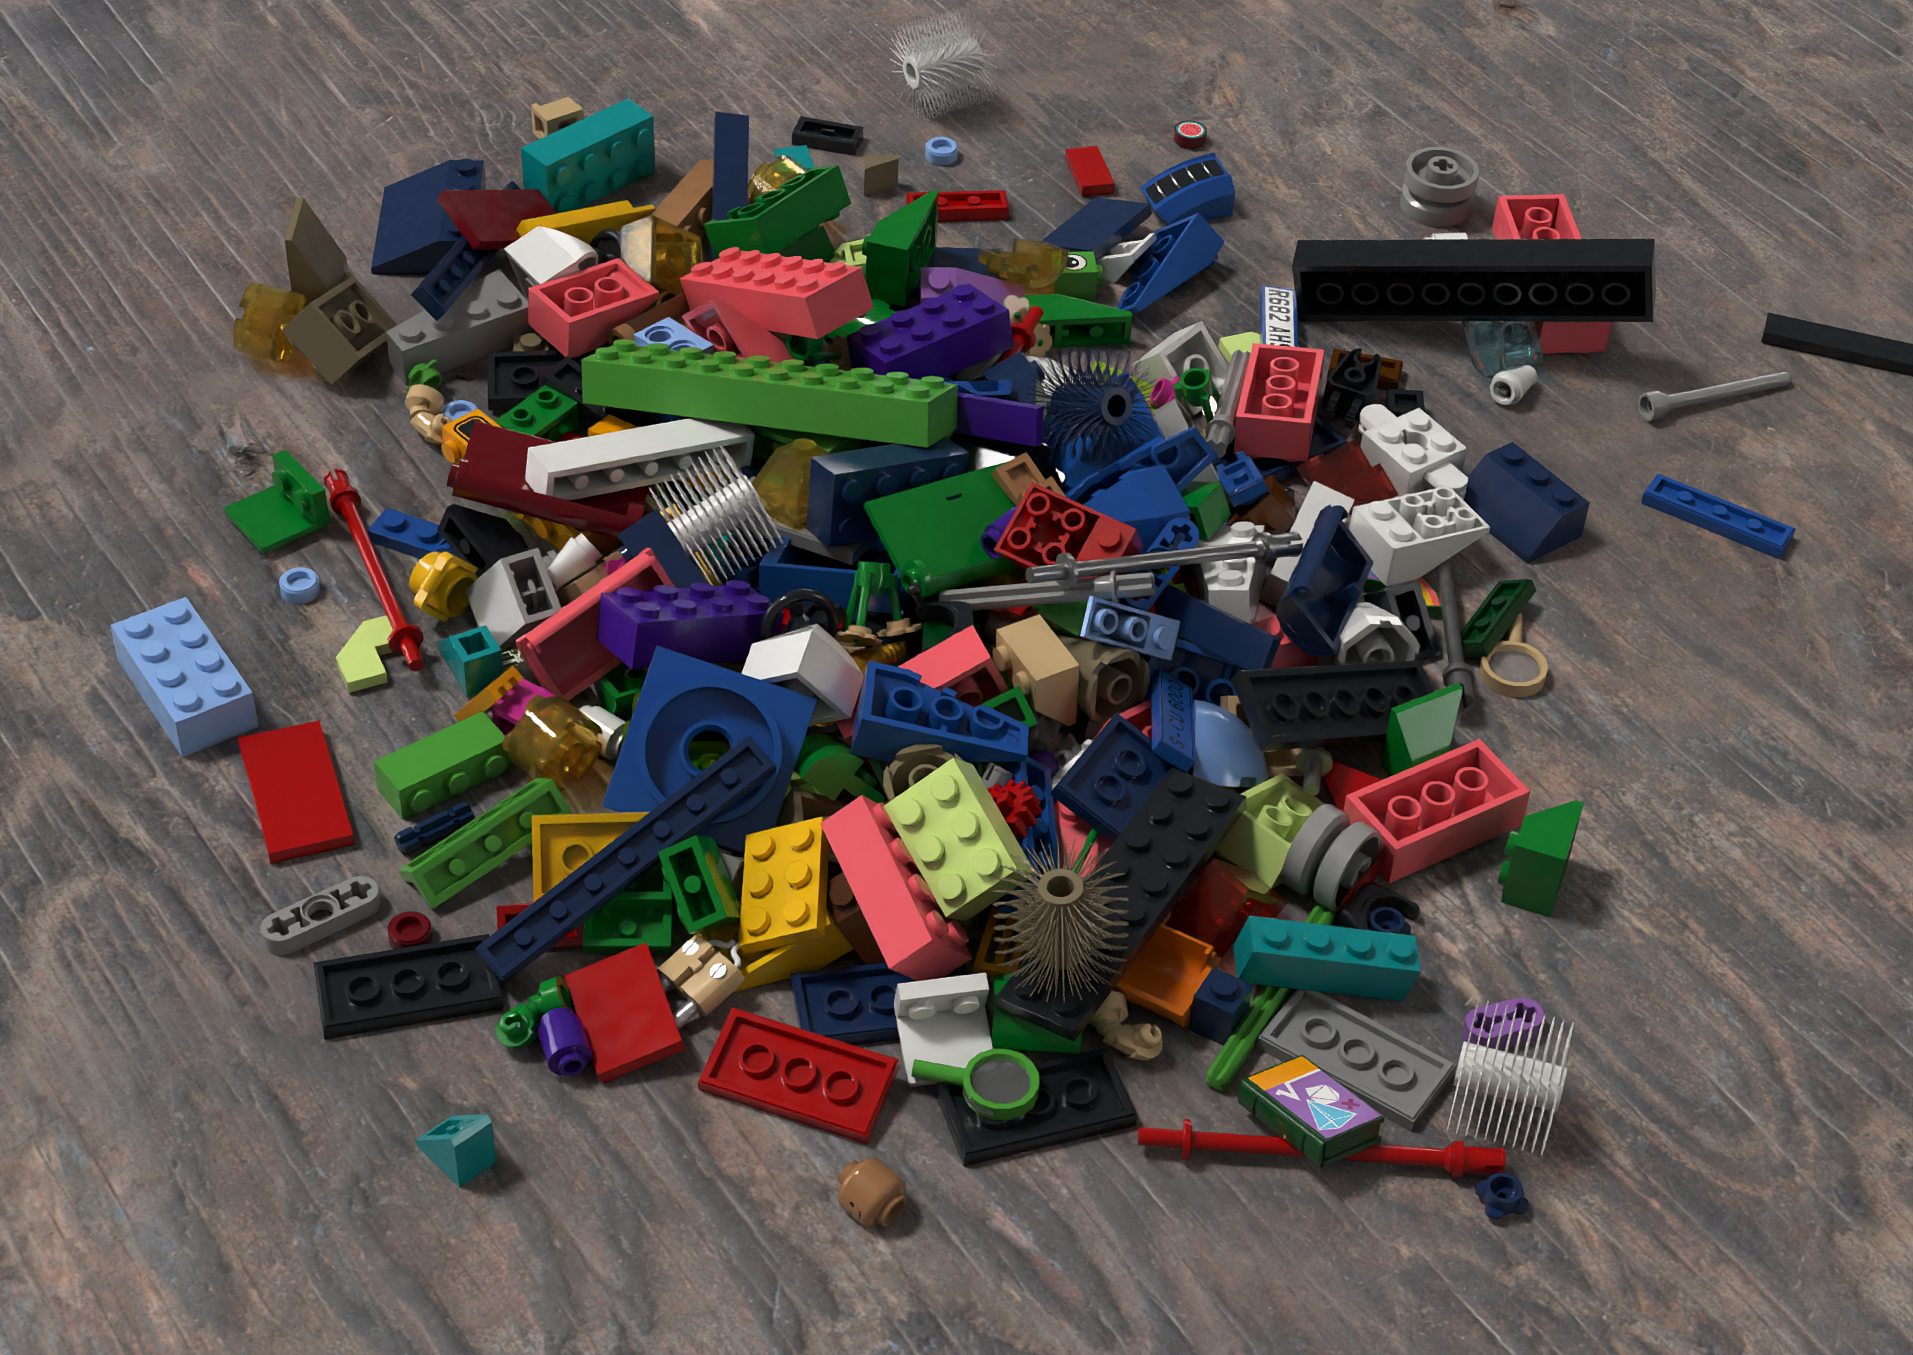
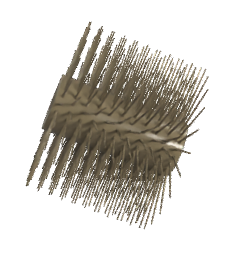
(1061, 919)

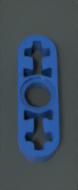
(1161, 544)

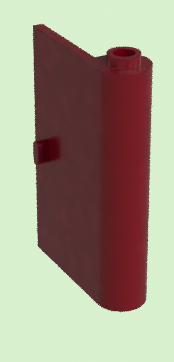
(495, 476)

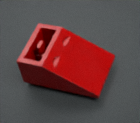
(1053, 525)

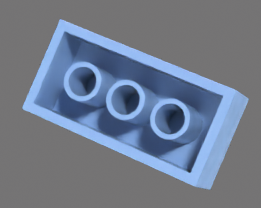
(184, 676)

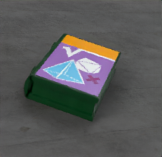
(1311, 1110)

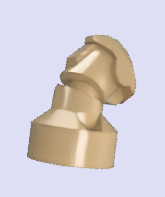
(425, 409)
(1135, 1041)

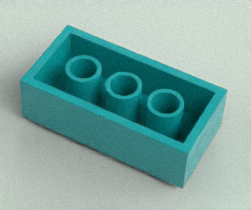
(591, 157)

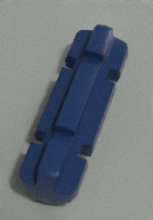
(434, 828)

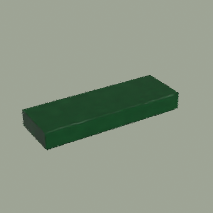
(1495, 616)

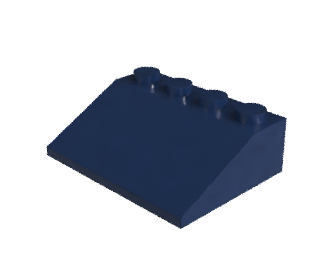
(413, 225)

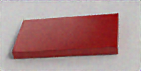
(295, 792)
(799, 1075)

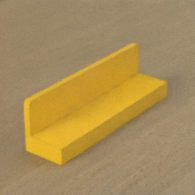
(588, 221)

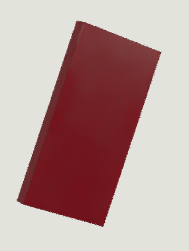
(492, 216)

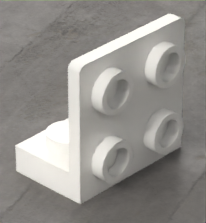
(942, 1021)

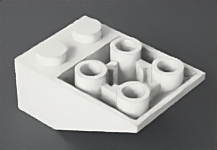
(1415, 532)

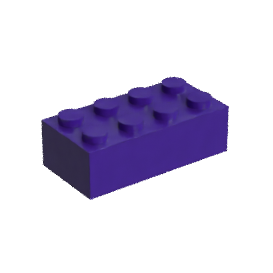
(935, 336)
(694, 621)

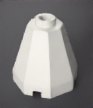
(1375, 637)

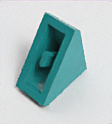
(461, 1146)

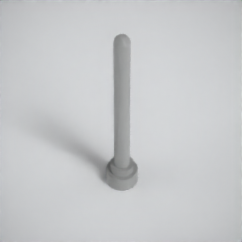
(1655, 404)

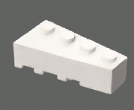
(1231, 583)

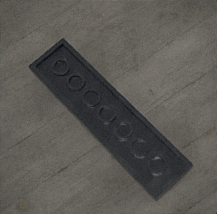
(1161, 858)

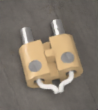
(701, 976)

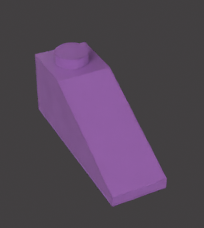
(941, 280)

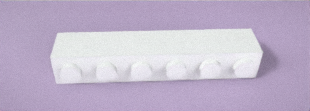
(634, 457)

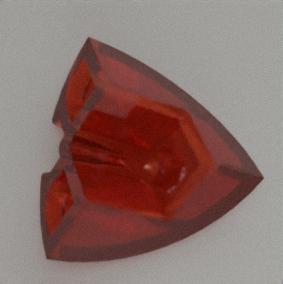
(1350, 474)

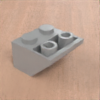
(513, 597)

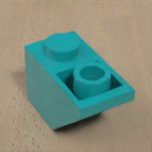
(472, 658)

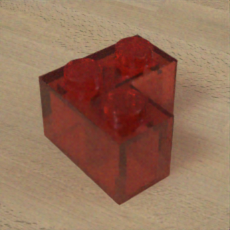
(1222, 903)

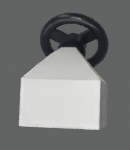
(551, 254)
(807, 657)

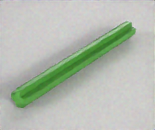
(1254, 1022)

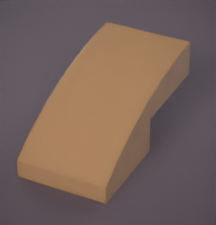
(1016, 476)

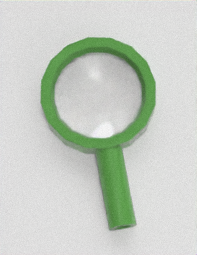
(994, 1083)

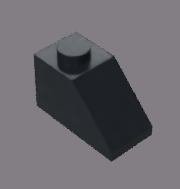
(480, 537)
(1408, 604)

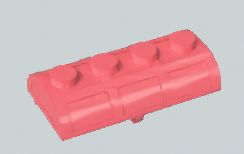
(565, 646)

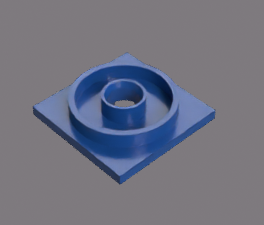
(692, 697)

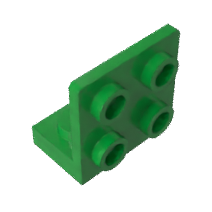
(282, 511)

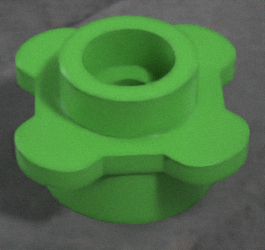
(425, 375)

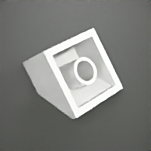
(1183, 351)

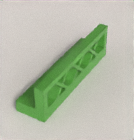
(482, 842)

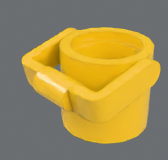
(441, 583)

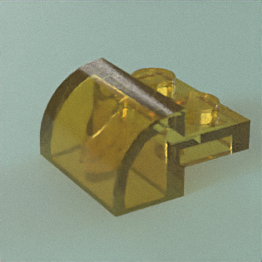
(1029, 263)

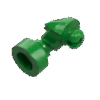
(521, 1024)

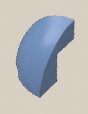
(1225, 748)

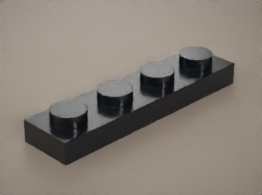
(567, 380)

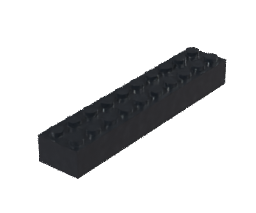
(1476, 280)

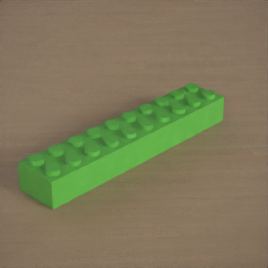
(771, 393)

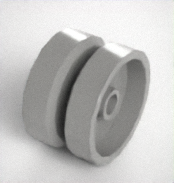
(1439, 187)
(1330, 856)

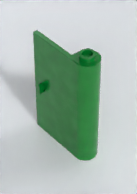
(938, 530)

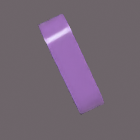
(1521, 1004)

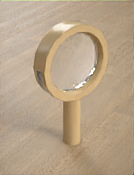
(1514, 666)

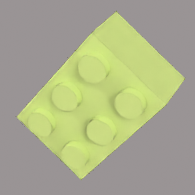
(958, 839)

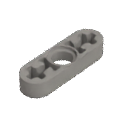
(289, 918)

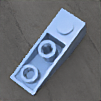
(1130, 628)

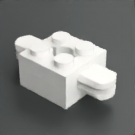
(1412, 450)

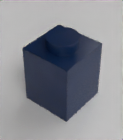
(1219, 1005)

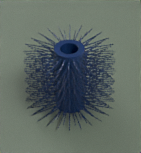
(1092, 403)

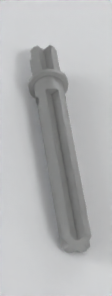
(1221, 429)
(1017, 595)

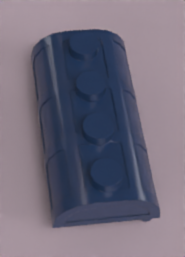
(1324, 585)

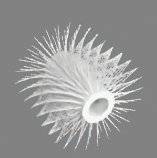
(943, 63)
(717, 514)
(1513, 1077)

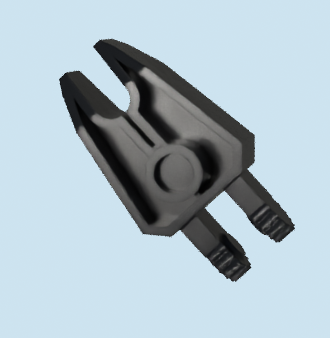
(1351, 388)

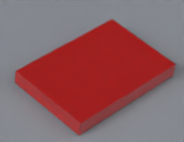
(624, 1012)

